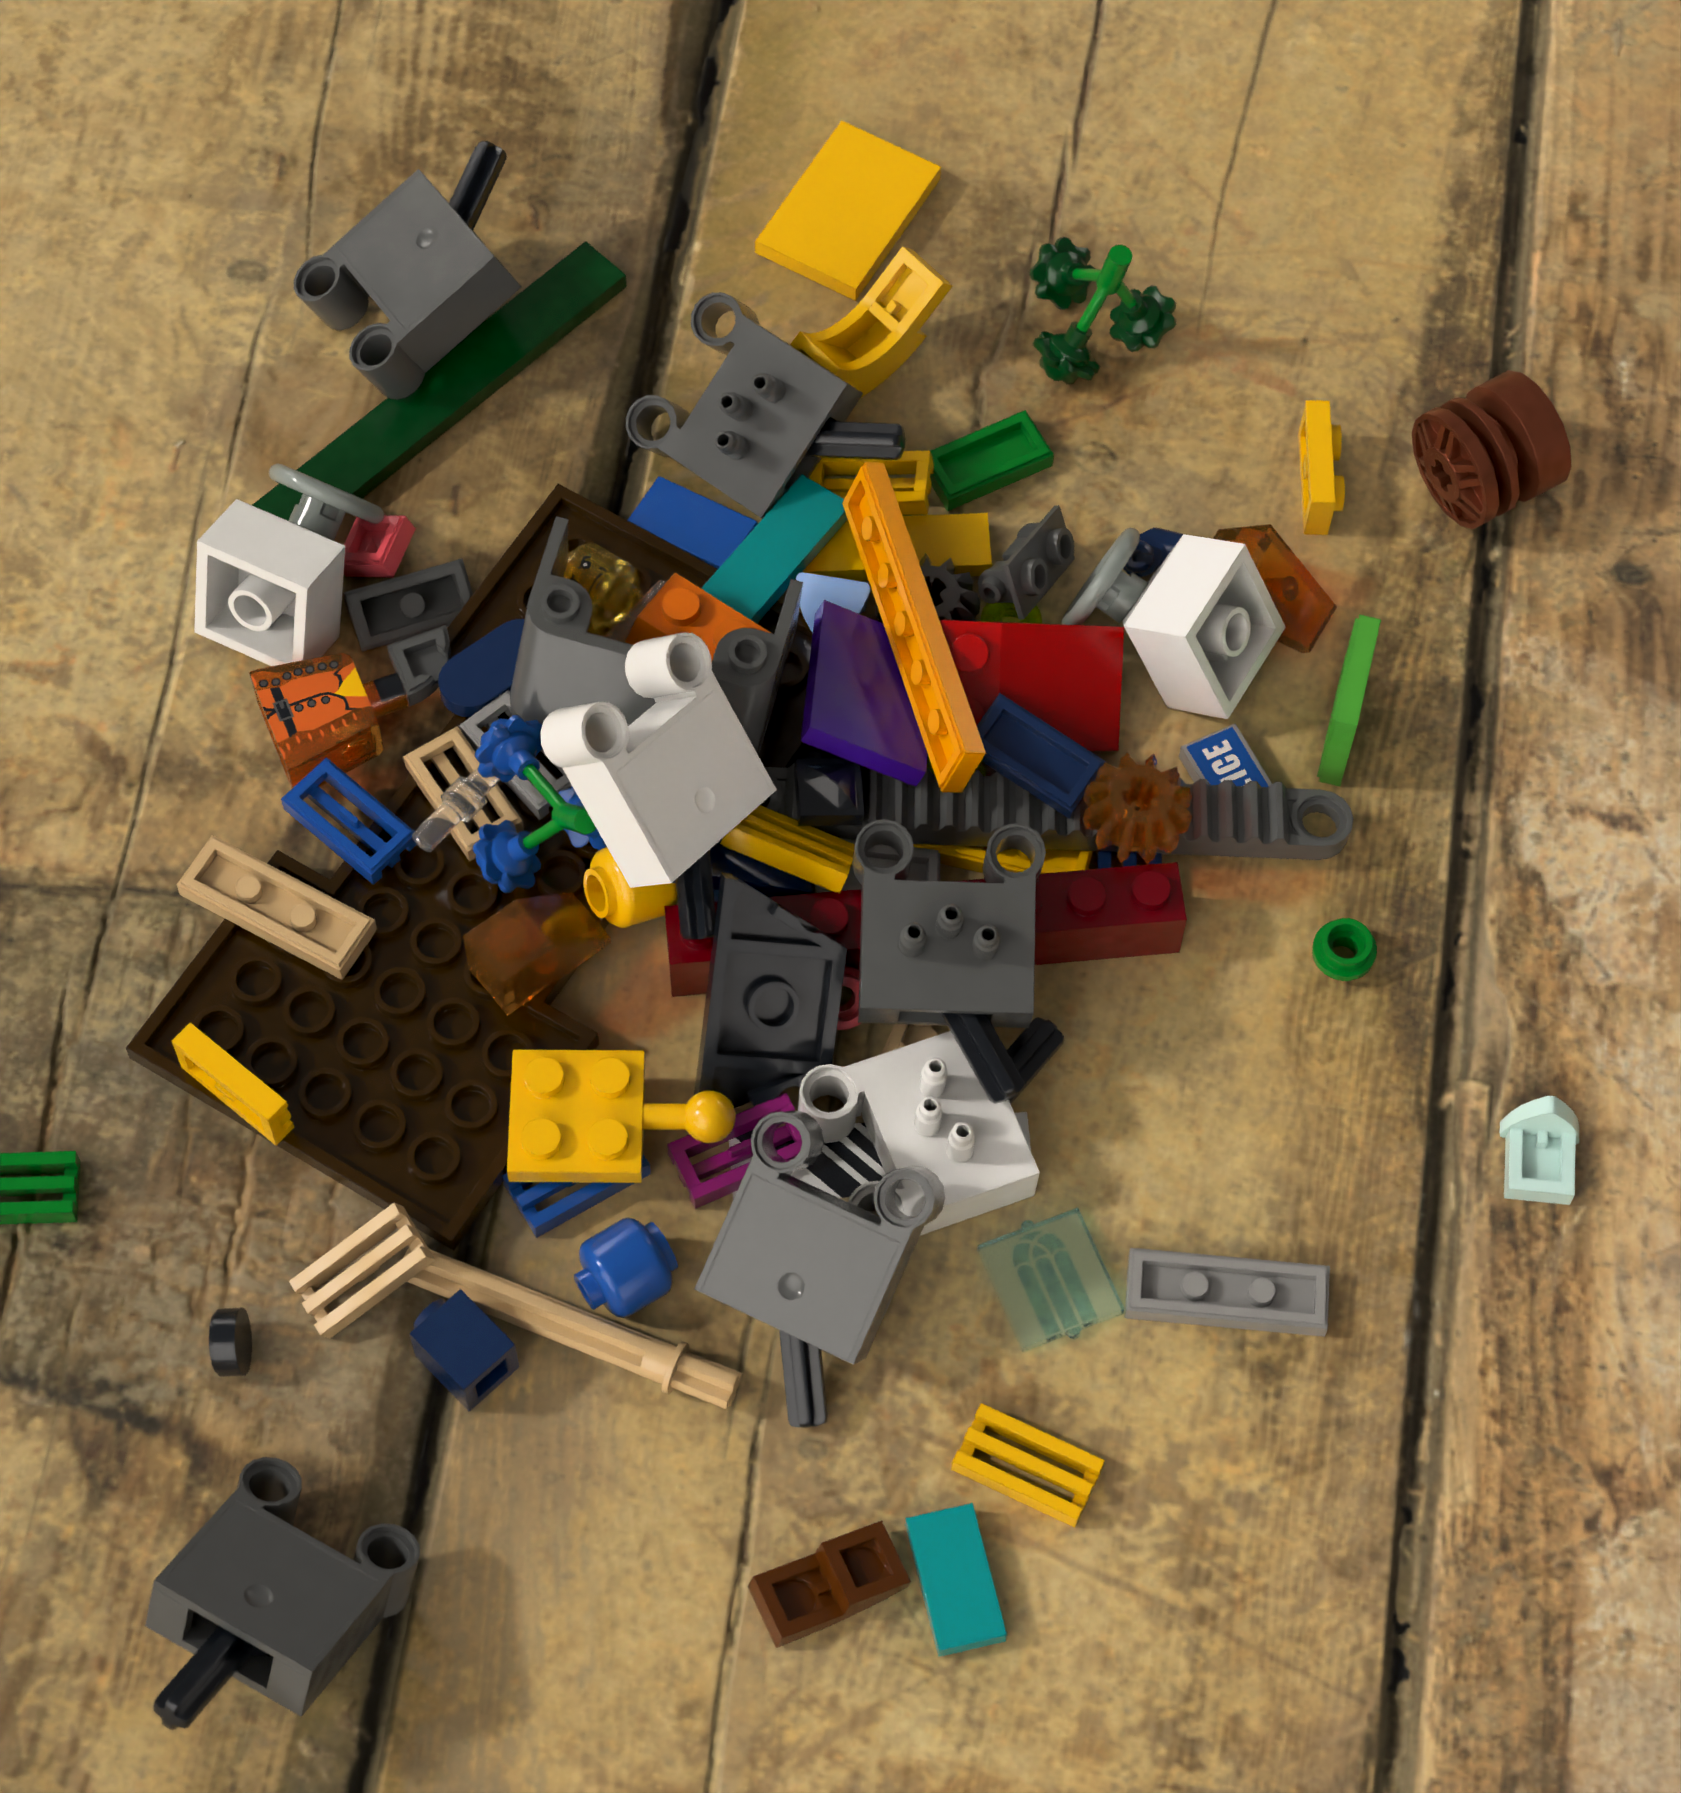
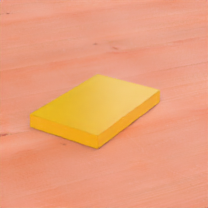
(848, 210)

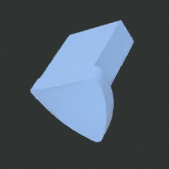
(842, 592)

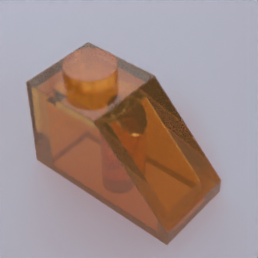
(1293, 589)
(532, 946)

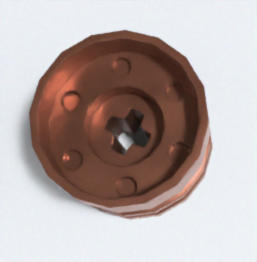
(1491, 449)

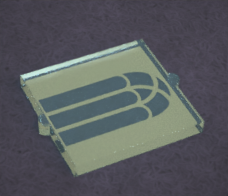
(1050, 1279)

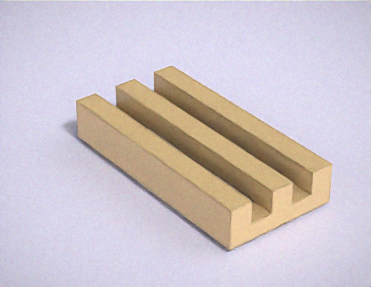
(435, 750)
(316, 1301)

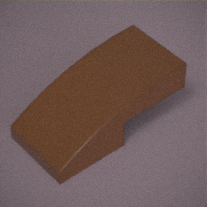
(829, 1585)

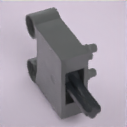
(271, 1599)

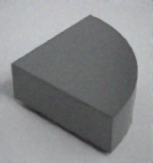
(420, 662)

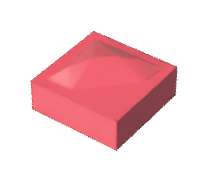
(377, 548)

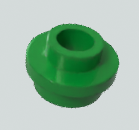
(1345, 933)

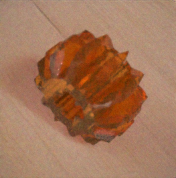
(1113, 804)

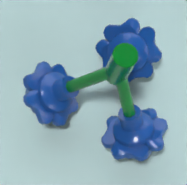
(503, 853)

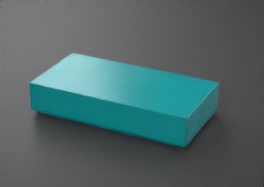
(955, 1580)

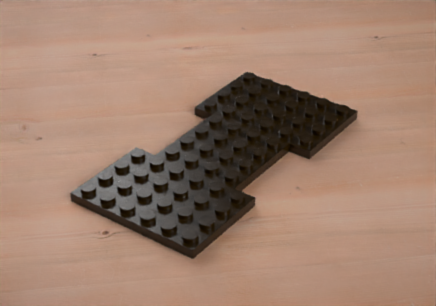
(408, 1057)

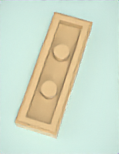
(277, 907)

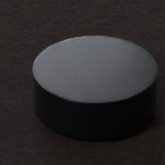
(230, 1342)

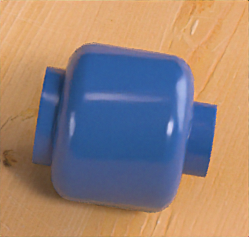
(625, 1267)

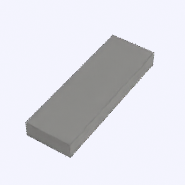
(1227, 1292)

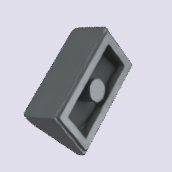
(408, 604)

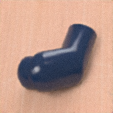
(1151, 551)

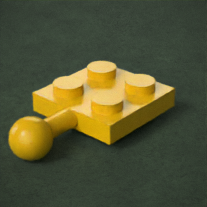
(586, 1116)

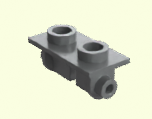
(1029, 564)

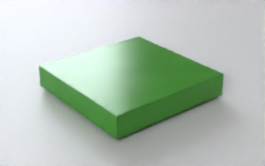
(1348, 700)

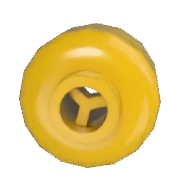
(615, 900)

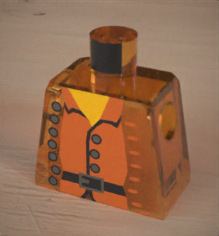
(324, 712)

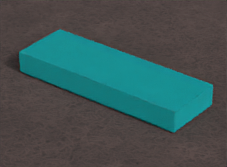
(778, 549)

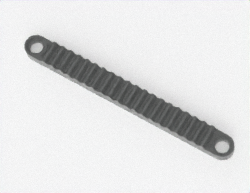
(1223, 822)

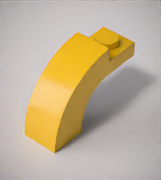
(883, 326)

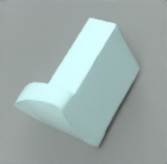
(1540, 1151)

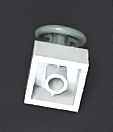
(275, 581)
(1195, 623)

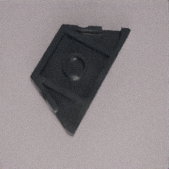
(767, 997)

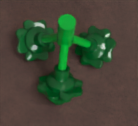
(1065, 278)

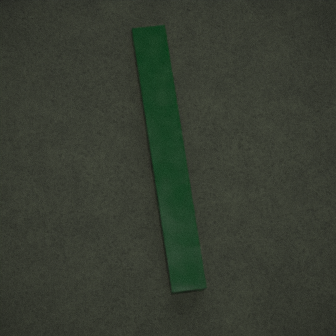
(461, 379)

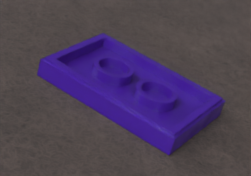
(859, 698)

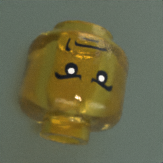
(608, 580)

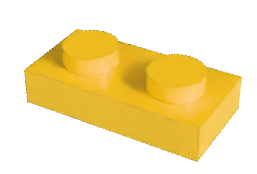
(1318, 448)

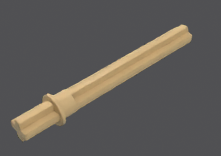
(583, 1331)

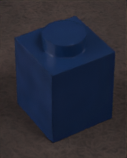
(463, 1348)

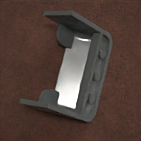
(569, 667)

